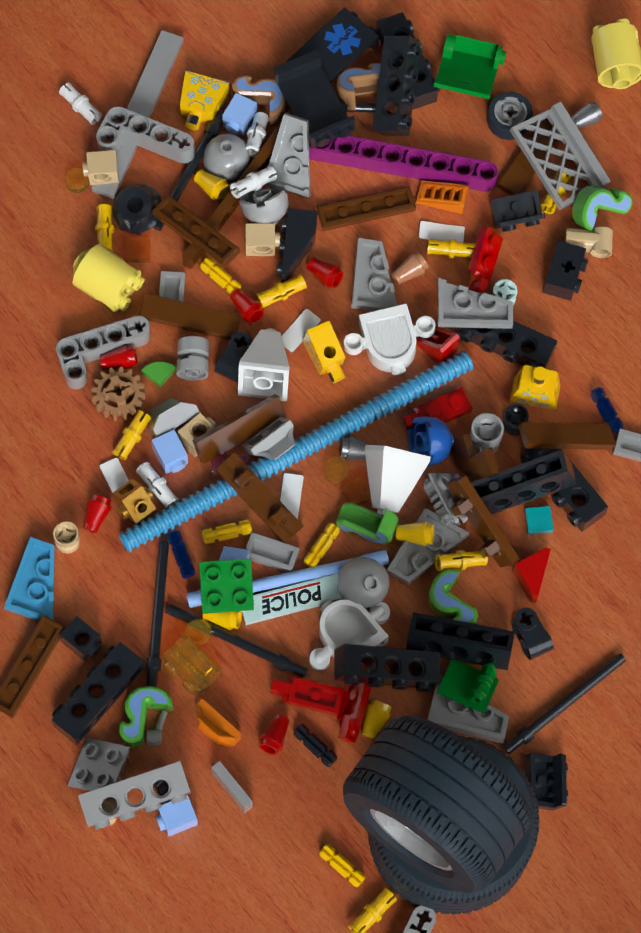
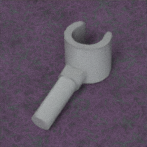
(154, 737)

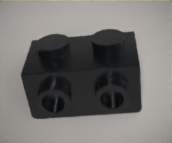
(516, 210)
(548, 779)

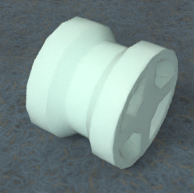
(505, 288)

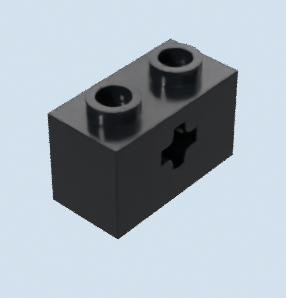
(568, 258)

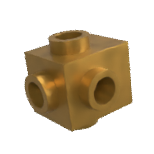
(134, 501)

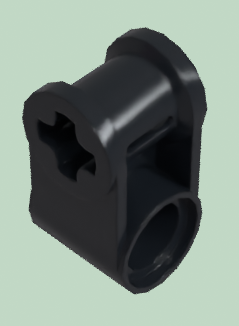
(229, 360)
(532, 638)

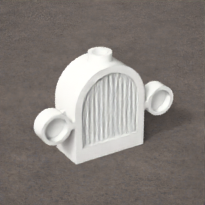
(389, 338)
(348, 624)

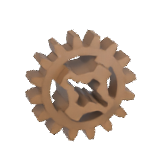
(107, 396)

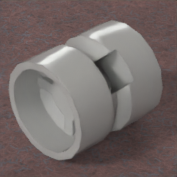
(192, 358)
(486, 432)

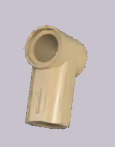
(596, 241)

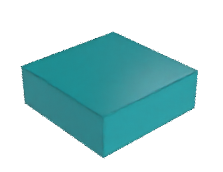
(539, 520)

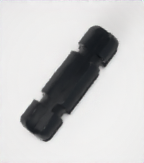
(315, 745)

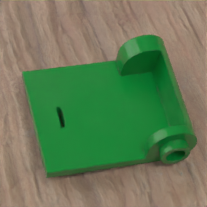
(469, 66)

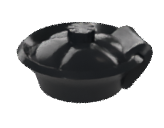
(134, 208)

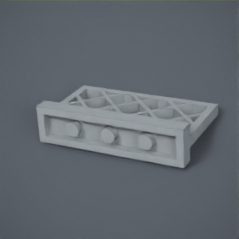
(574, 143)

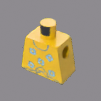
(201, 98)
(322, 342)
(536, 387)

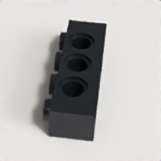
(399, 26)
(391, 75)
(519, 336)
(526, 482)
(578, 515)
(460, 640)
(424, 664)
(76, 727)

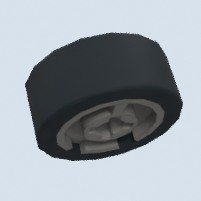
(505, 104)

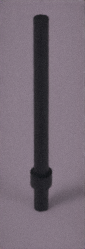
(211, 131)
(281, 661)
(153, 663)
(527, 734)

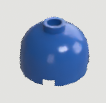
(430, 438)

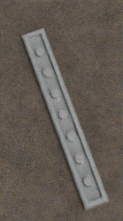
(145, 100)

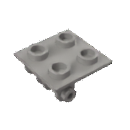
(441, 495)
(98, 765)

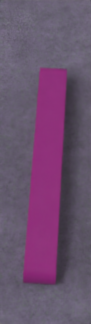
(403, 167)

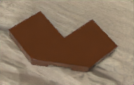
(473, 464)

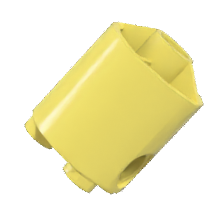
(617, 54)
(106, 277)

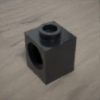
(74, 631)

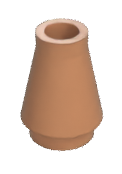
(412, 267)

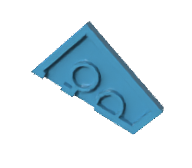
(33, 584)

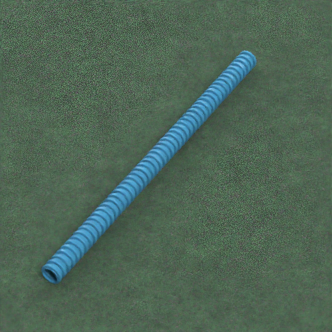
(303, 447)

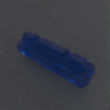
(606, 409)
(181, 554)

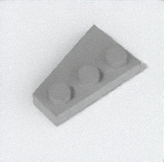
(471, 309)
(415, 559)
(466, 720)

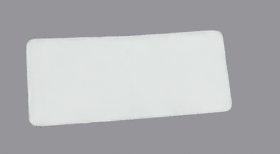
(442, 232)
(296, 332)
(114, 474)
(291, 492)

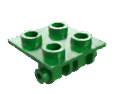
(226, 586)
(469, 685)

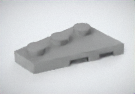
(291, 155)
(371, 279)

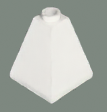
(264, 367)
(392, 475)

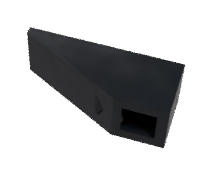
(299, 239)

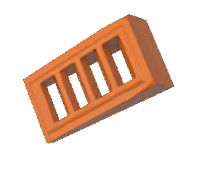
(448, 188)

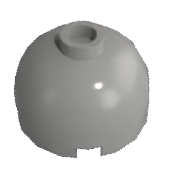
(226, 157)
(266, 204)
(363, 581)

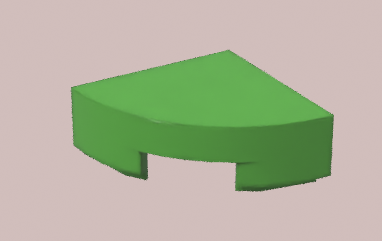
(158, 372)

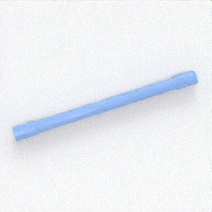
(295, 577)

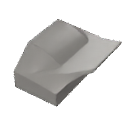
(170, 415)
(272, 440)

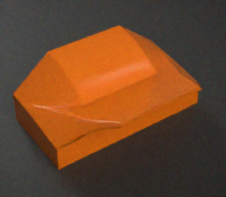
(216, 726)

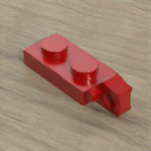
(484, 259)
(444, 408)
(309, 695)
(352, 711)

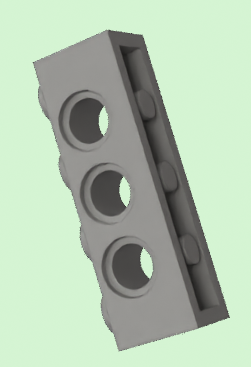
(93, 801)

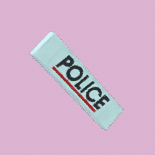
(293, 599)

